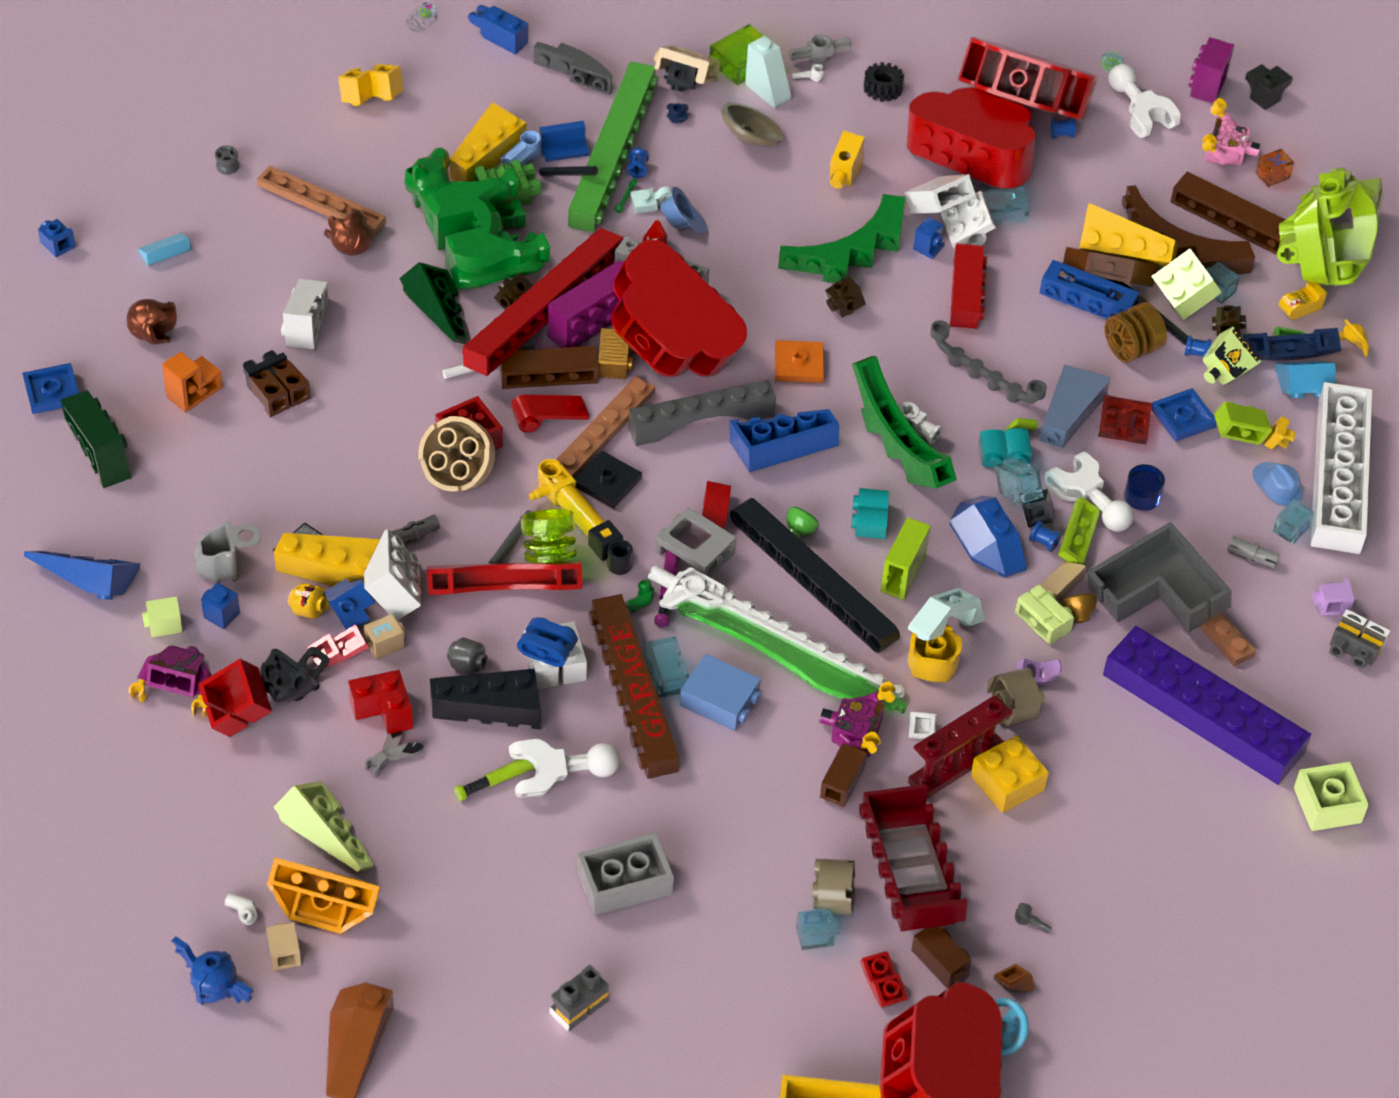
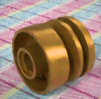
(1135, 332)

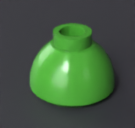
(801, 522)

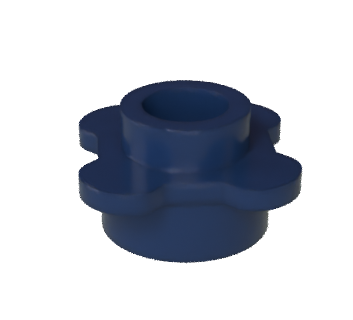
(677, 112)

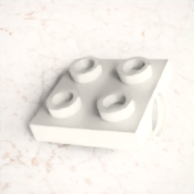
(968, 221)

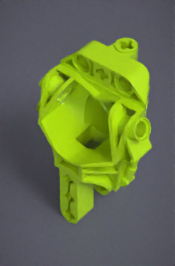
(1329, 250)

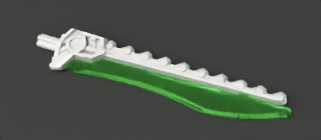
(714, 605)

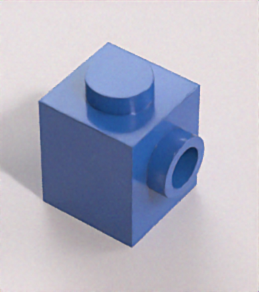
(220, 605)

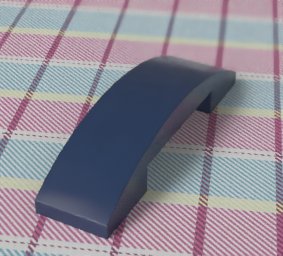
(1294, 346)

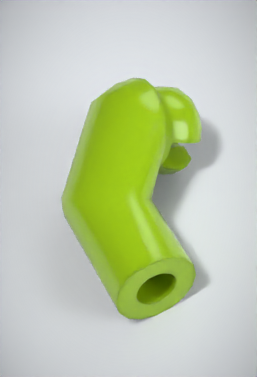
(1023, 423)

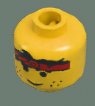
(308, 601)

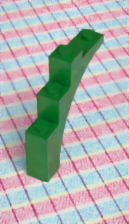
(856, 249)
(882, 416)

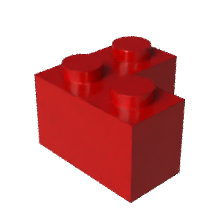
(477, 411)
(384, 696)

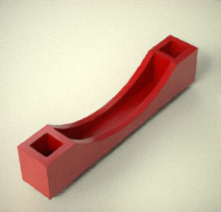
(504, 576)

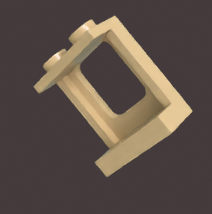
(707, 66)

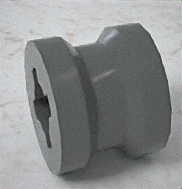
(227, 159)

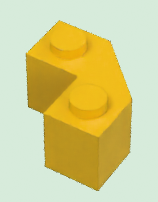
(380, 82)

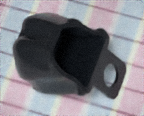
(288, 679)

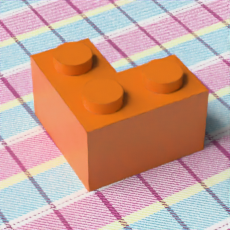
(190, 381)

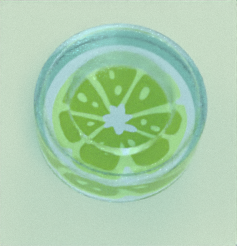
(1110, 60)

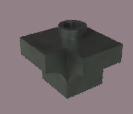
(1267, 85)

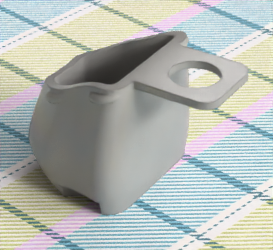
(216, 551)

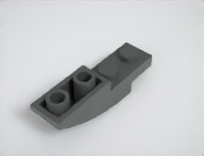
(574, 62)

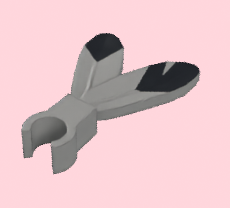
(392, 751)

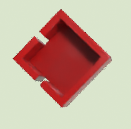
(238, 693)

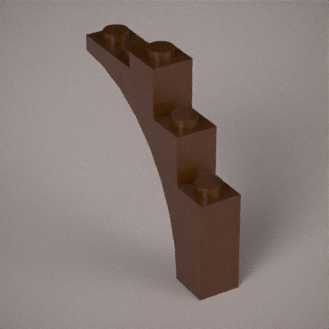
(1233, 254)

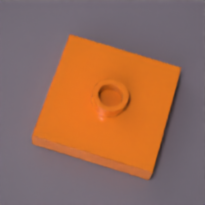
(799, 361)

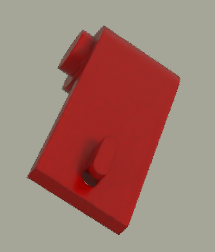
(532, 409)

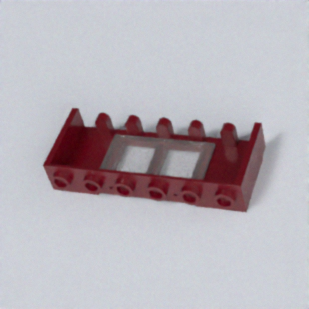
(912, 858)

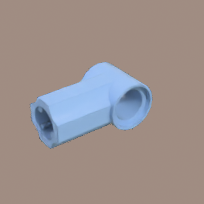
(526, 150)

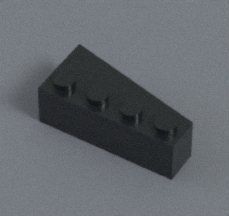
(488, 697)

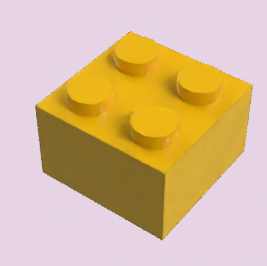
(1009, 774)

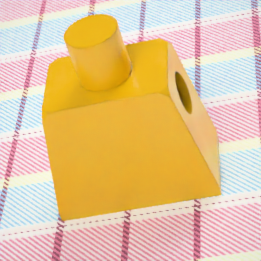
(845, 168)

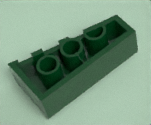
(97, 437)

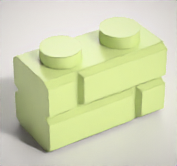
(1044, 614)

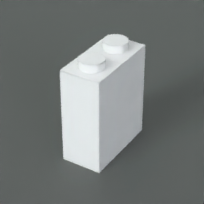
(940, 194)

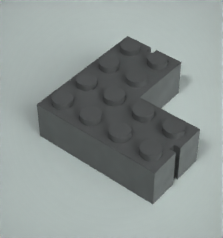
(1162, 568)

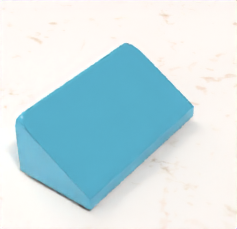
(165, 248)

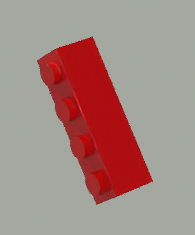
(967, 286)

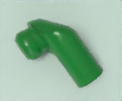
(643, 598)

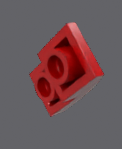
(716, 503)
(883, 980)

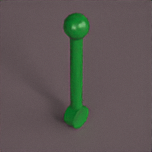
(619, 207)

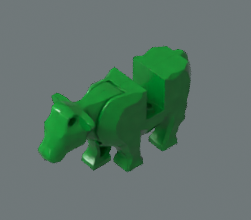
(472, 225)

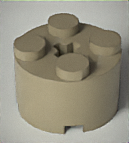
(1019, 693)
(834, 886)

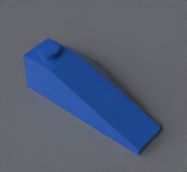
(92, 575)

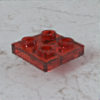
(1125, 419)

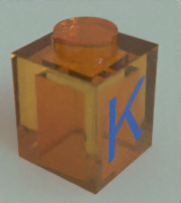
(1274, 167)

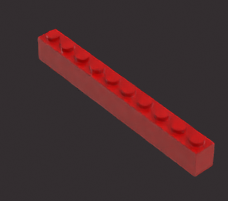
(530, 311)

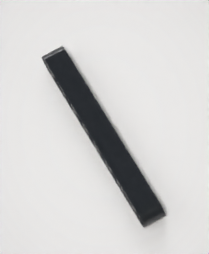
(815, 575)

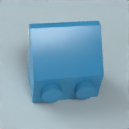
(1304, 377)

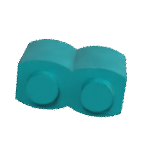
(1000, 445)
(871, 513)

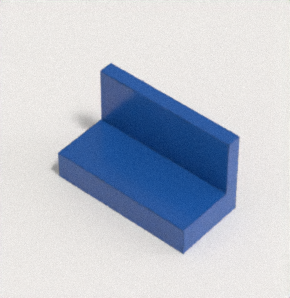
(563, 141)

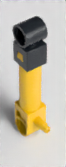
(602, 535)

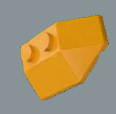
(321, 896)

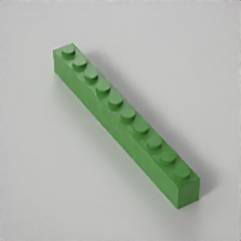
(612, 146)

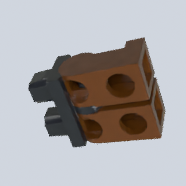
(276, 382)

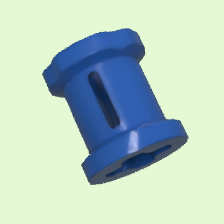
(1062, 128)
(640, 162)
(1196, 346)
(1045, 536)

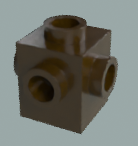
(512, 290)
(844, 297)
(1228, 317)

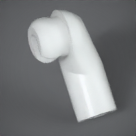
(245, 907)

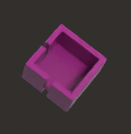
(1210, 70)

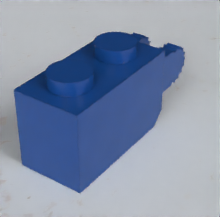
(500, 27)

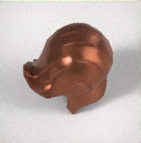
(350, 235)
(151, 320)

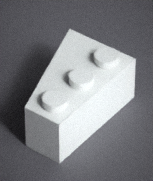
(305, 313)

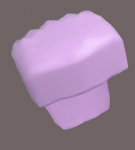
(1042, 671)

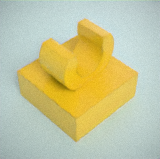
(1280, 434)

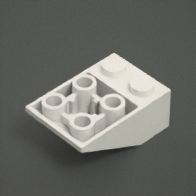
(394, 576)

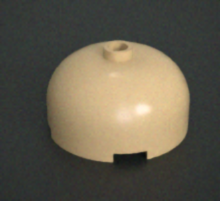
(444, 450)

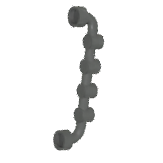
(1035, 389)

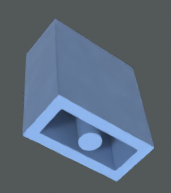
(720, 692)

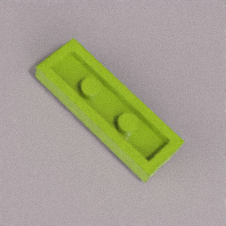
(1079, 531)

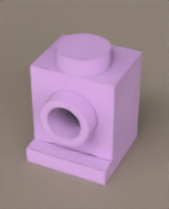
(1333, 598)

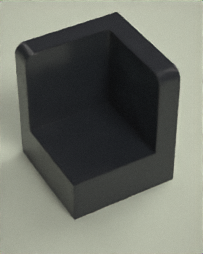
(1039, 510)

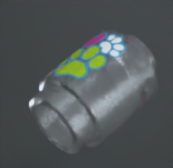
(422, 17)

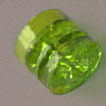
(548, 532)

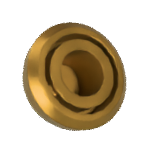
(1081, 606)

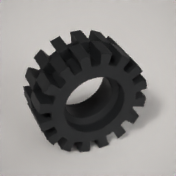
(883, 73)

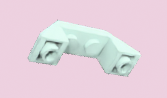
(933, 616)

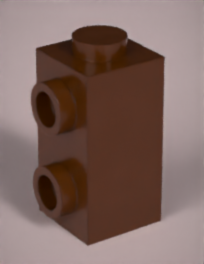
(843, 775)
(942, 955)

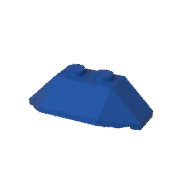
(988, 535)

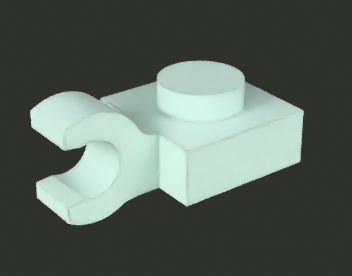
(647, 200)

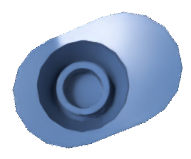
(681, 212)
(1278, 482)

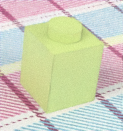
(162, 617)

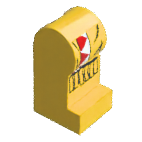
(1303, 301)

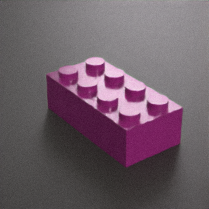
(583, 309)

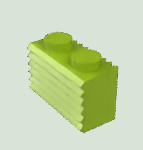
(1242, 423)

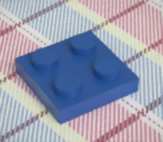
(48, 386)
(1184, 414)

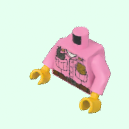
(1228, 139)

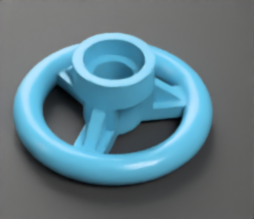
(1016, 1026)

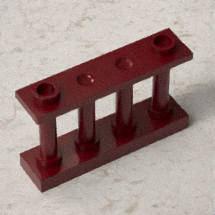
(952, 749)

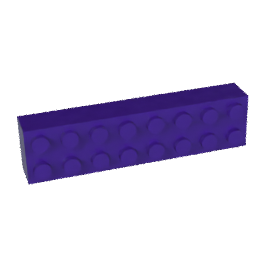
(1207, 704)

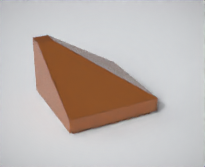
(1015, 978)

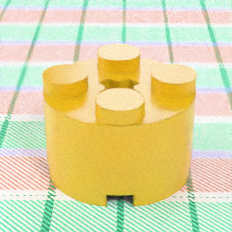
(935, 659)

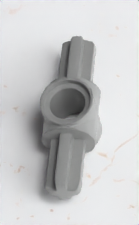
(820, 49)

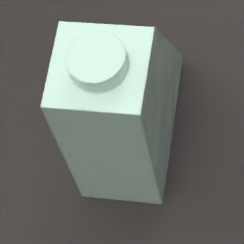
(766, 72)

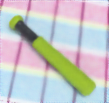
(493, 778)

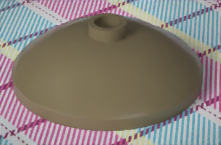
(751, 125)

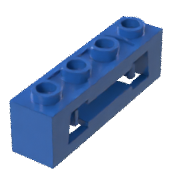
(1087, 291)

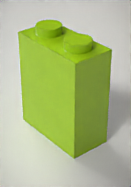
(905, 558)

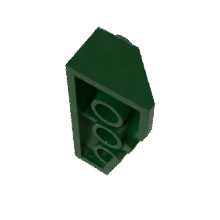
(435, 295)

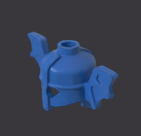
(212, 975)

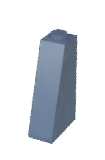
(1073, 402)

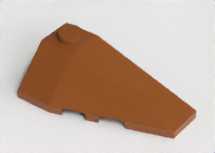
(354, 1034)

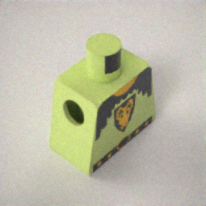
(1228, 357)

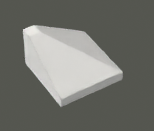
(921, 725)

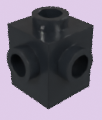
(686, 81)

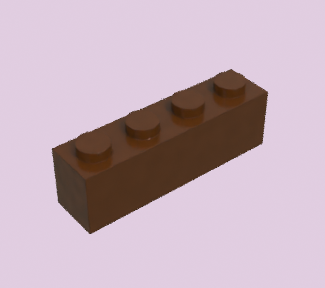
(550, 367)

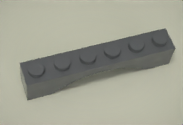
(658, 420)

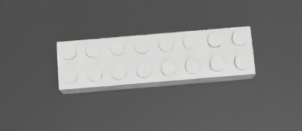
(1341, 468)

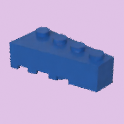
(783, 438)

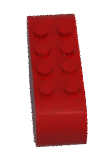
(1027, 78)
(973, 135)
(673, 314)
(944, 1047)

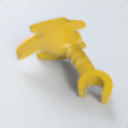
(1356, 335)

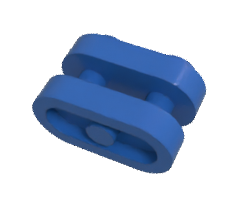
(547, 642)

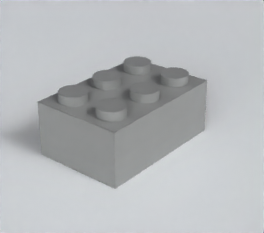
(625, 874)

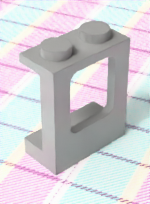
(709, 555)

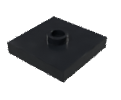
(607, 479)

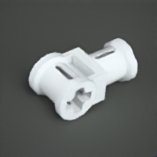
(919, 423)

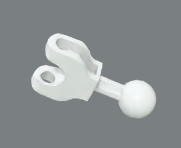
(1144, 105)
(1086, 483)
(553, 765)

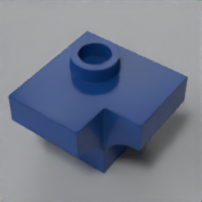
(349, 602)

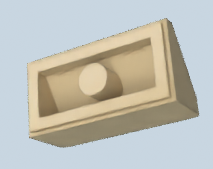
(1064, 579)

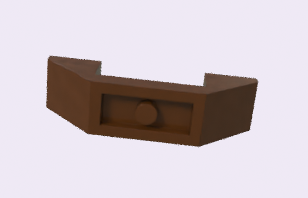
(1111, 266)

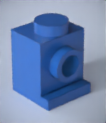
(54, 231)
(929, 238)

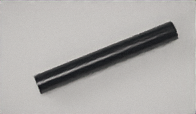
(568, 171)

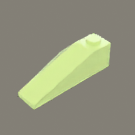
(315, 815)

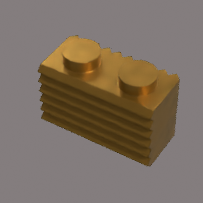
(613, 355)

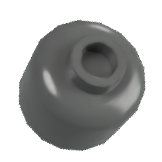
(467, 655)

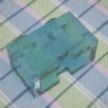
(1008, 204)
(1019, 480)
(664, 667)

